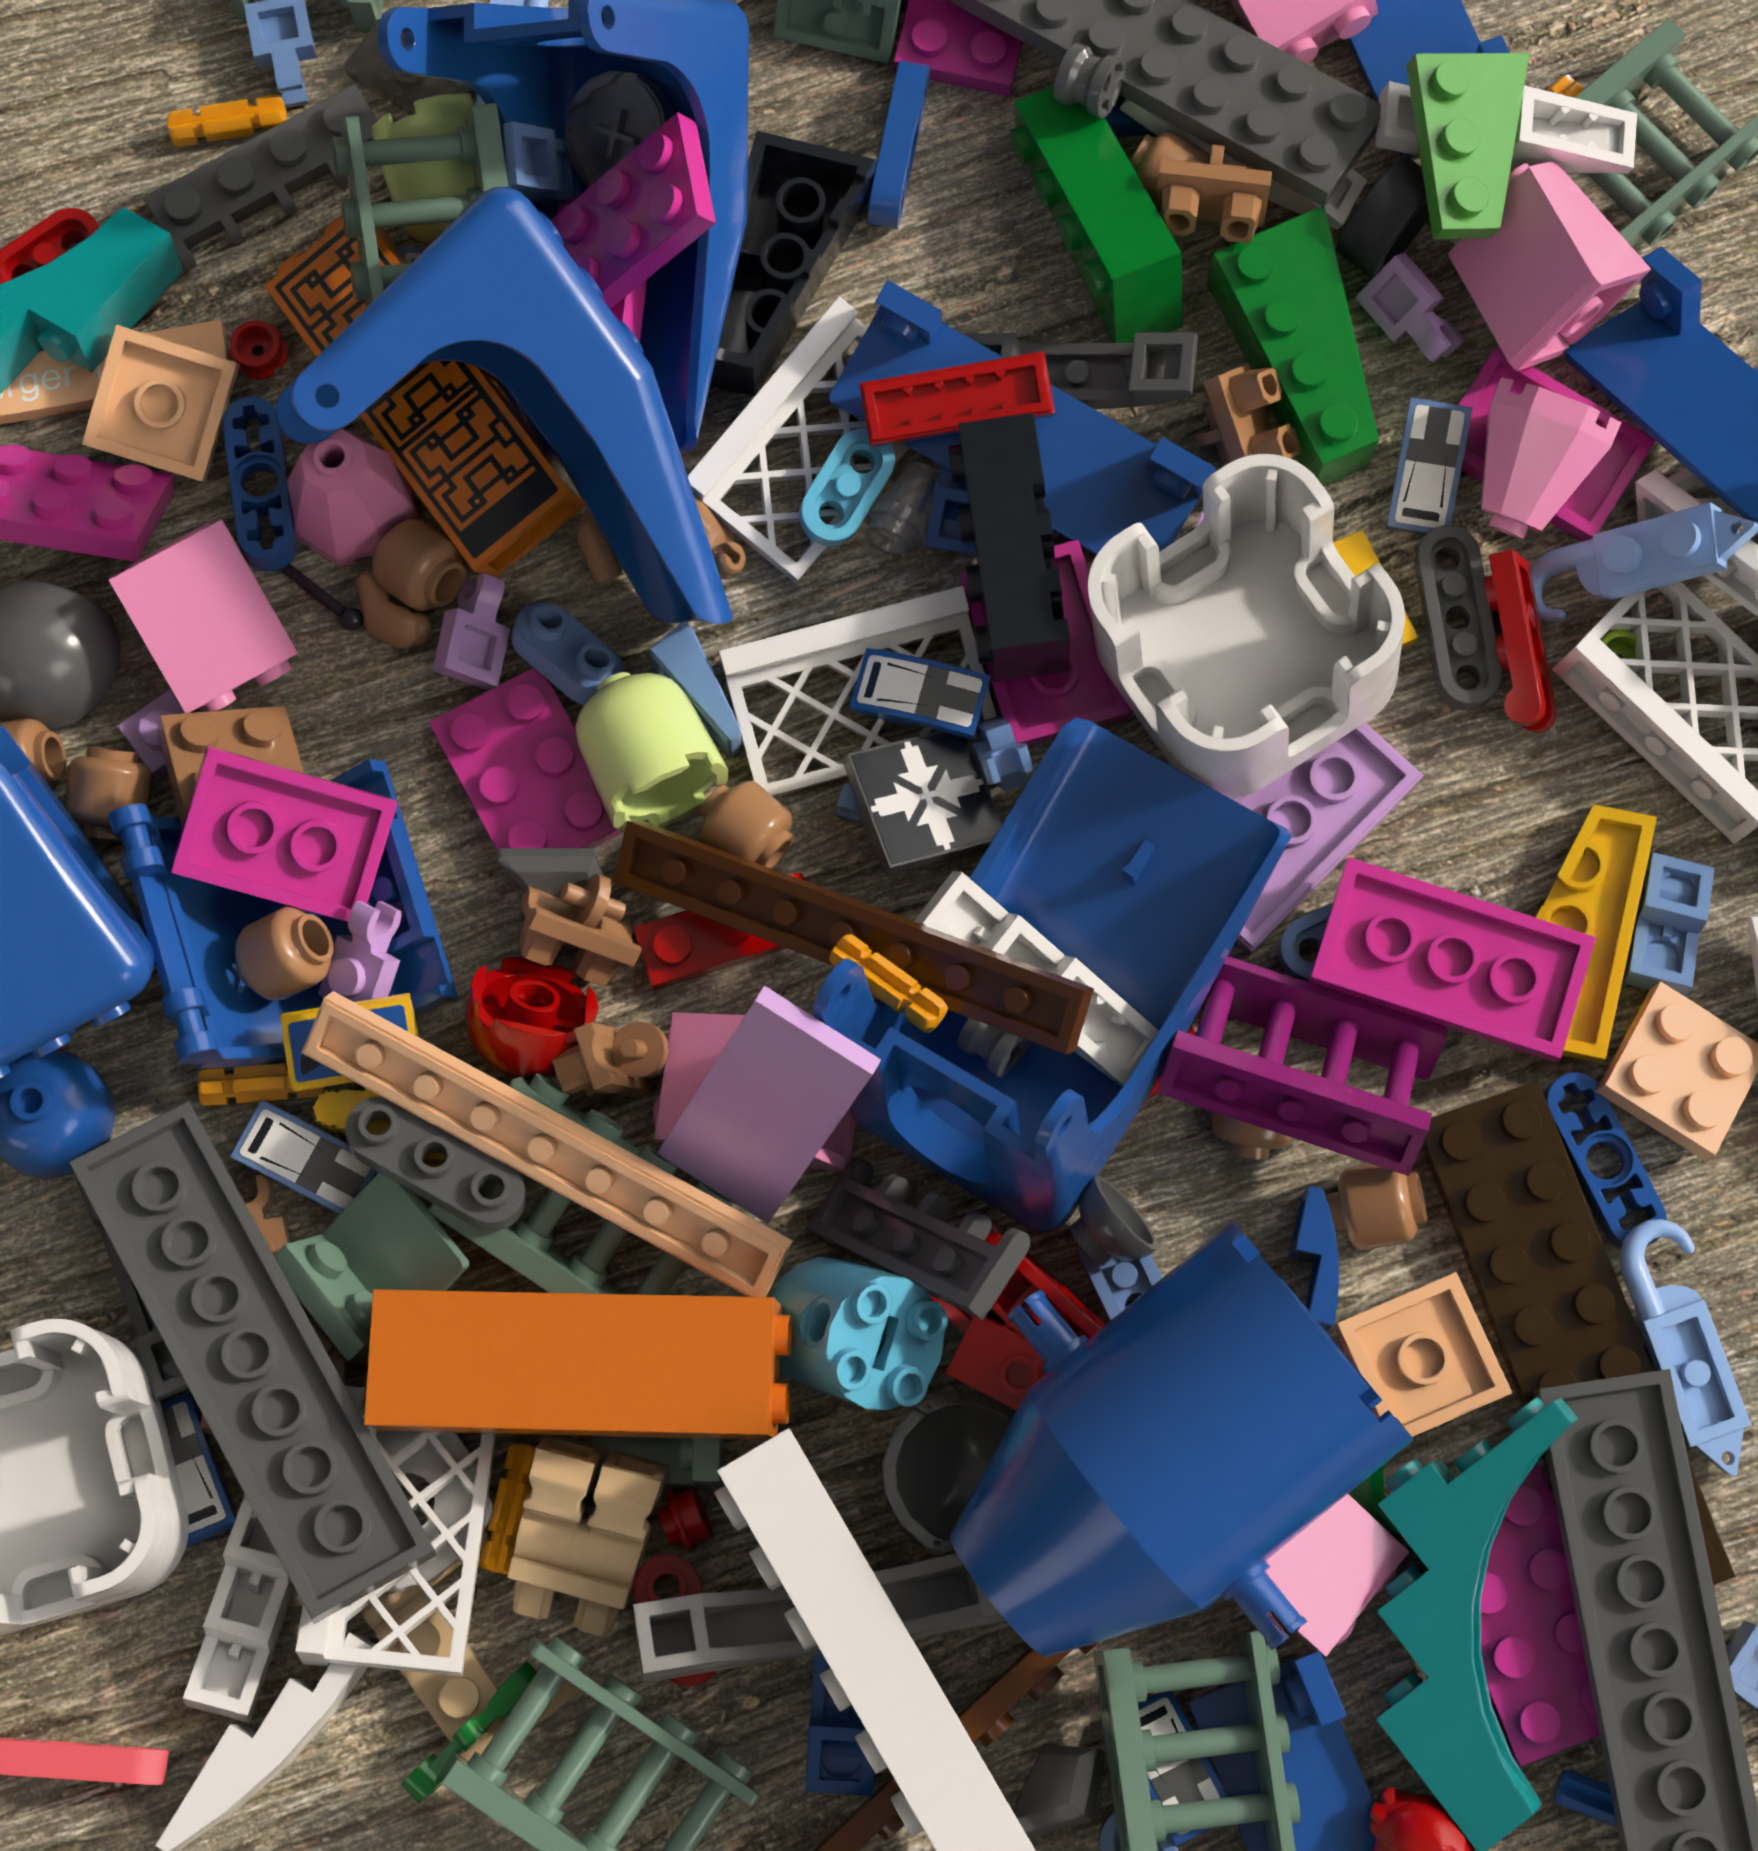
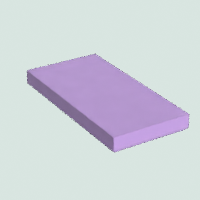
(1328, 811)
(768, 1105)

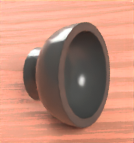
(1111, 1225)

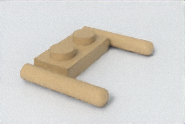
(448, 1697)

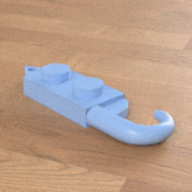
(1646, 554)
(1684, 1339)

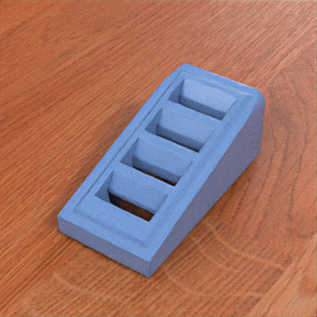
(684, 661)

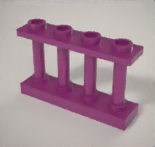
(1295, 1101)

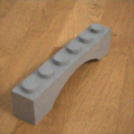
(750, 1626)

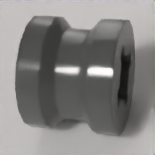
(1089, 80)
(994, 1045)

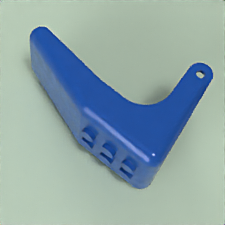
(532, 69)
(520, 308)
(1136, 882)
(66, 923)

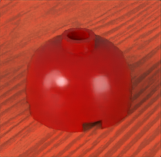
(526, 1015)

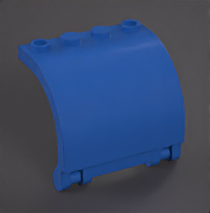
(198, 924)

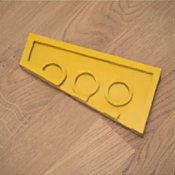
(1600, 897)

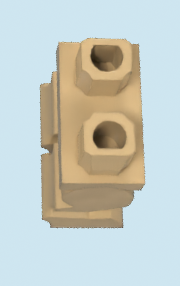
(578, 1554)

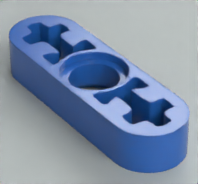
(898, 144)
(244, 463)
(1599, 1109)

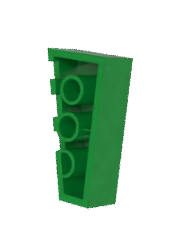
(1101, 215)
(1293, 316)

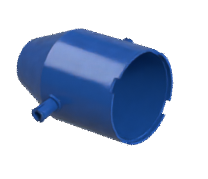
(1169, 1456)

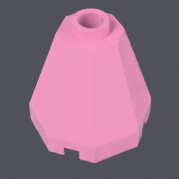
(1537, 455)
(347, 496)

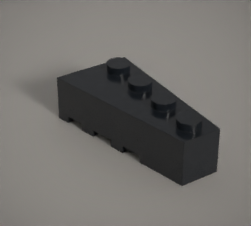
(798, 219)
(1012, 548)

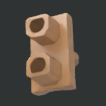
(1212, 193)
(1239, 416)
(583, 919)
(613, 1060)

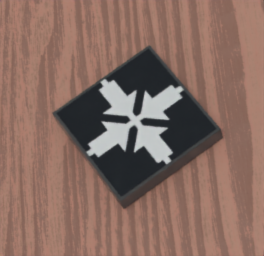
(923, 800)

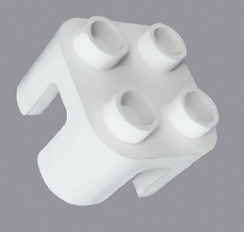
(1248, 630)
(83, 1476)

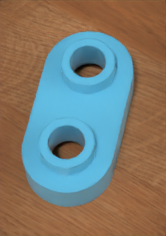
(845, 489)

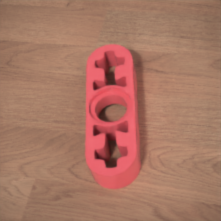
(83, 1761)

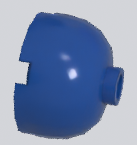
(53, 1113)

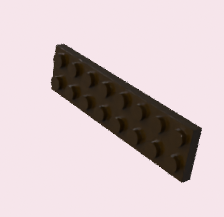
(1539, 1255)

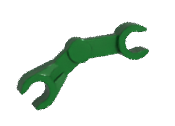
(425, 1778)

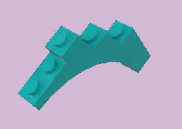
(84, 294)
(1448, 1719)

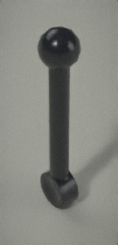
(349, 617)

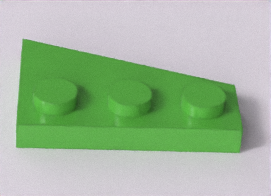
(1466, 136)

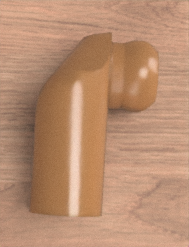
(596, 551)
(726, 552)
(389, 621)

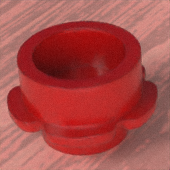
(254, 335)
(685, 1518)

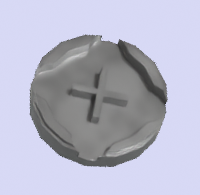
(611, 119)

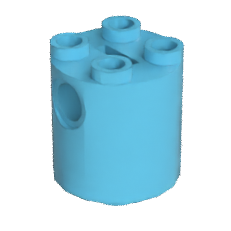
(860, 1333)

